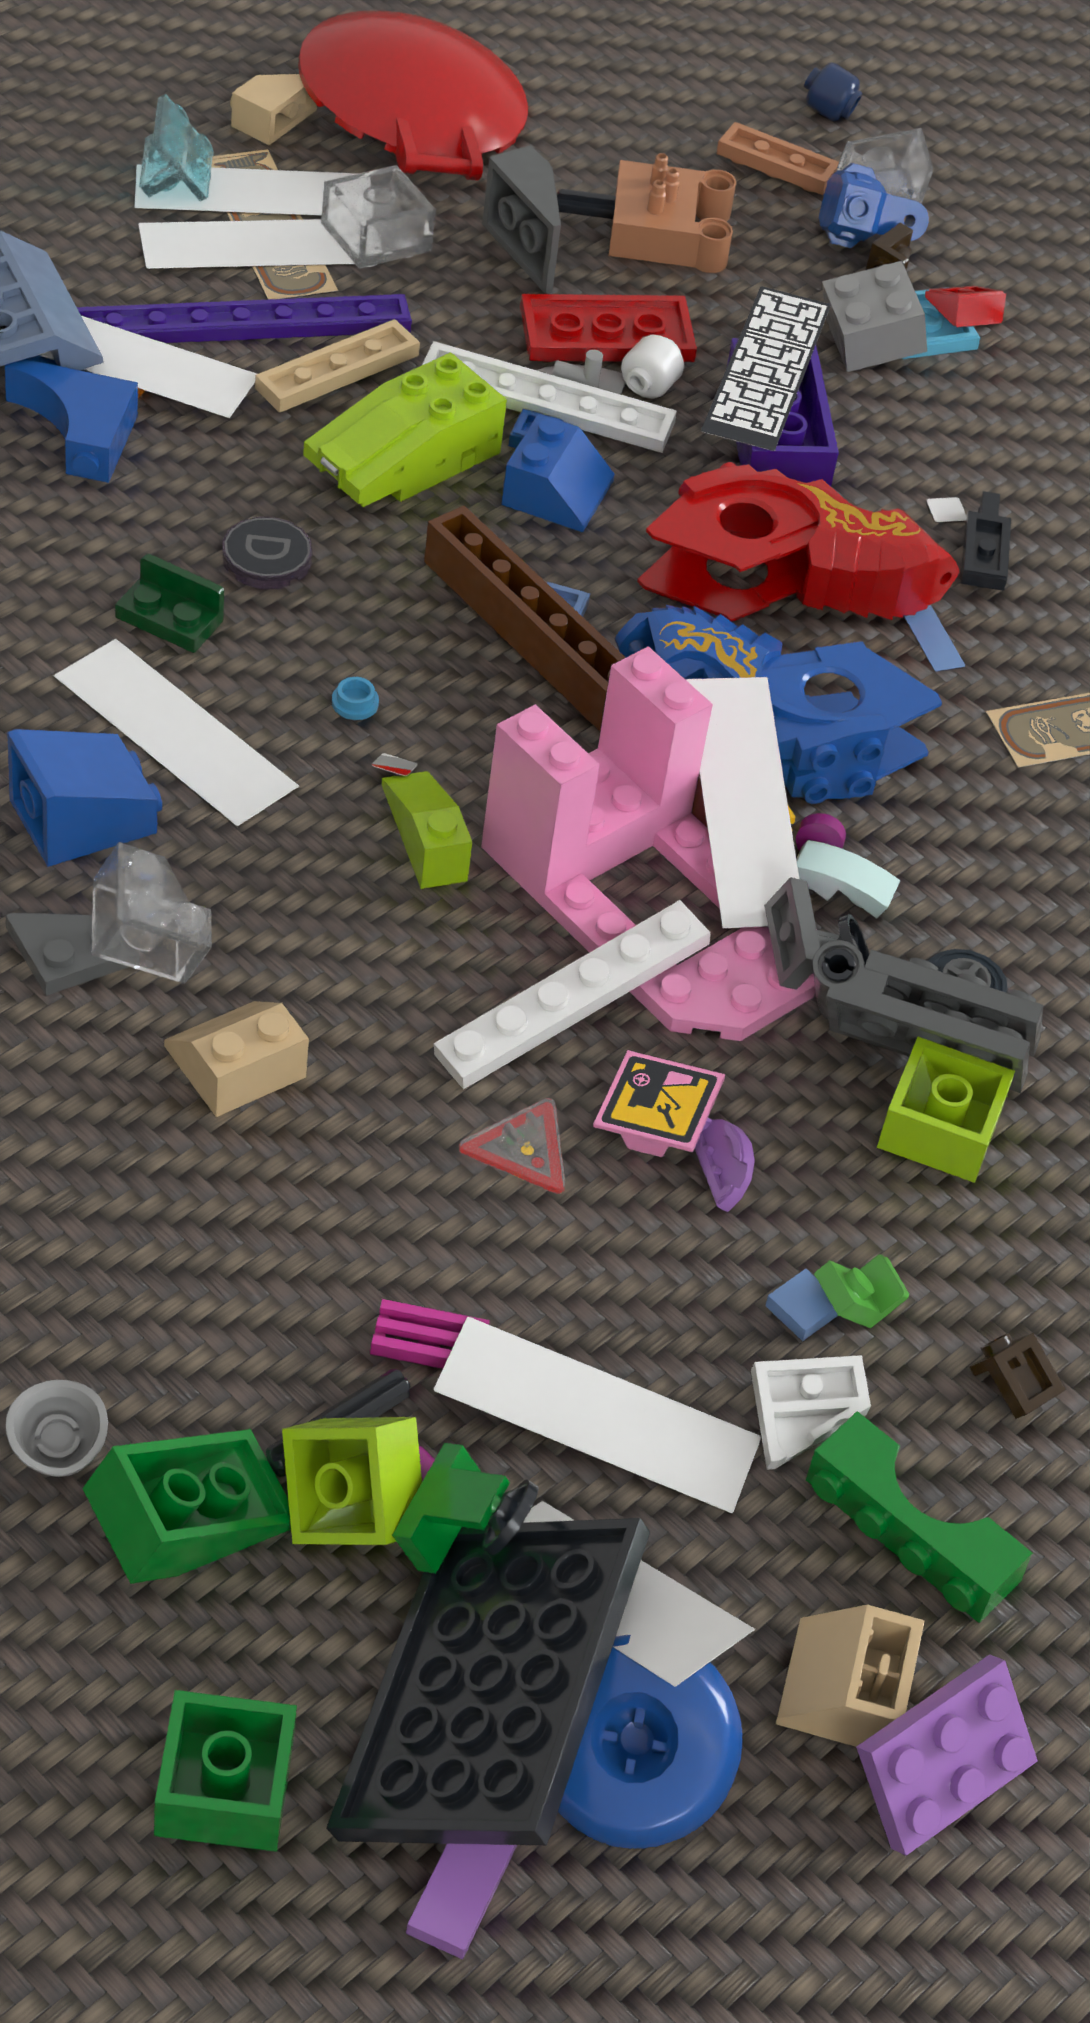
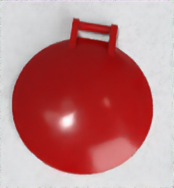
(414, 87)

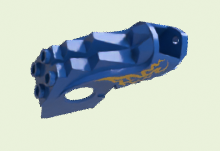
(825, 742)

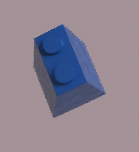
(79, 792)

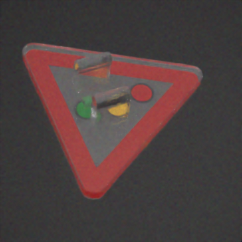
(523, 1146)

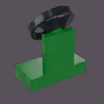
(457, 1497)

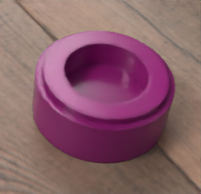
(822, 829)

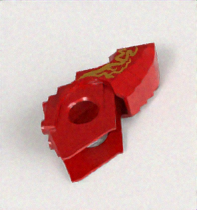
(807, 539)

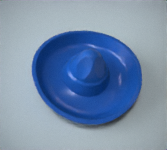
(653, 1755)

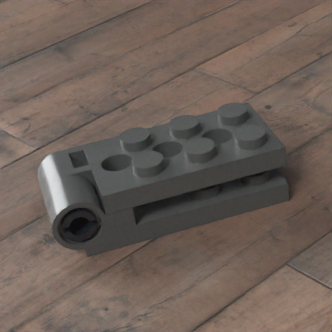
(900, 1000)

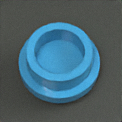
(355, 698)

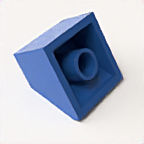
(556, 474)

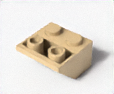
(850, 1673)

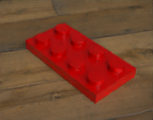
(572, 324)

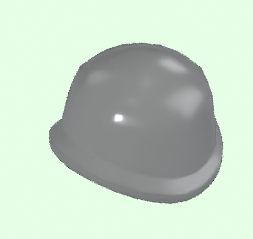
(57, 1427)

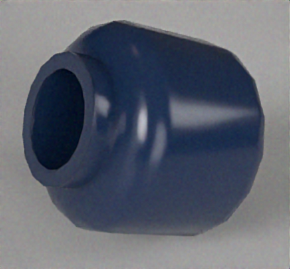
(832, 91)

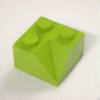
(945, 1109)
(350, 1478)

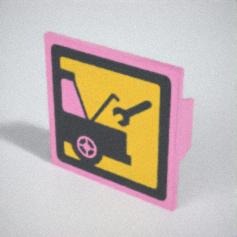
(658, 1103)

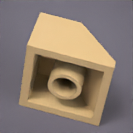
(241, 1055)

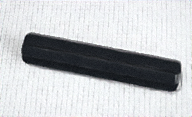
(366, 1402)

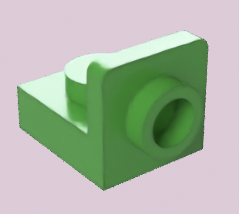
(865, 1293)

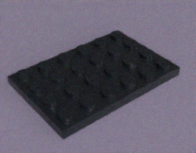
(491, 1688)

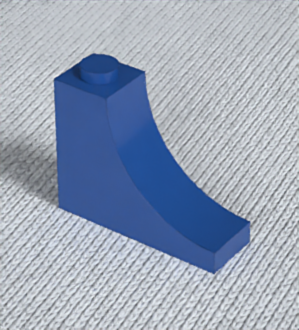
(86, 407)

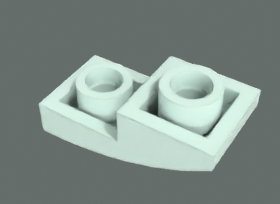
(835, 869)

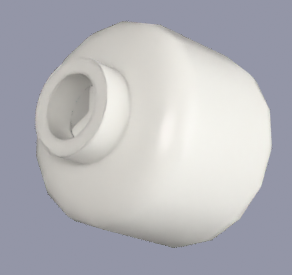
(652, 366)

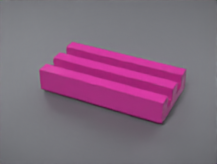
(418, 1323)

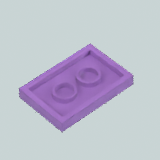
(947, 1754)

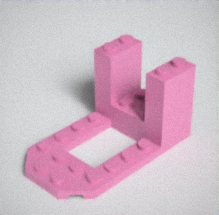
(575, 814)

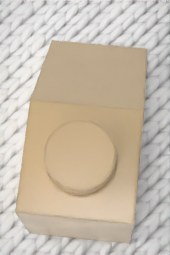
(270, 106)

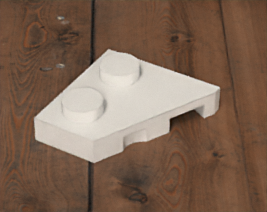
(806, 1402)

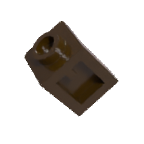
(891, 247)
(1020, 1372)

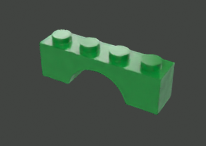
(966, 1562)

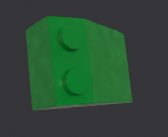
(186, 1502)

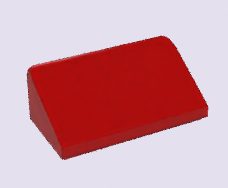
(968, 305)

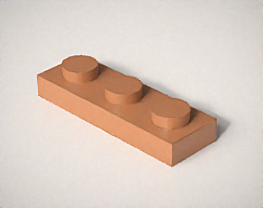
(776, 158)

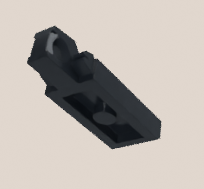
(986, 545)

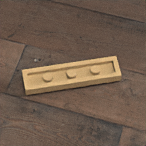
(337, 365)

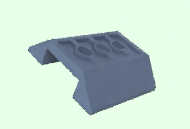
(39, 310)

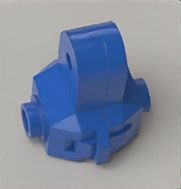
(859, 207)

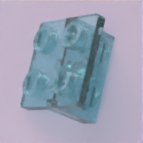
(175, 153)

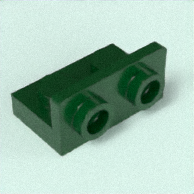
(172, 604)

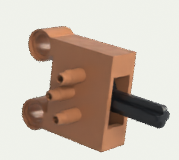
(657, 214)

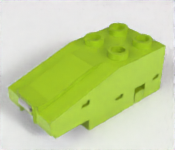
(411, 432)

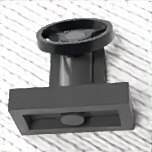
(796, 936)

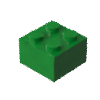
(225, 1770)

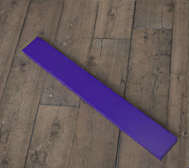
(255, 318)

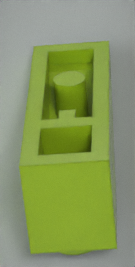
(429, 828)

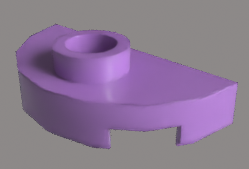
(726, 1161)

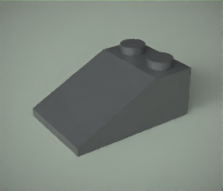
(524, 211)

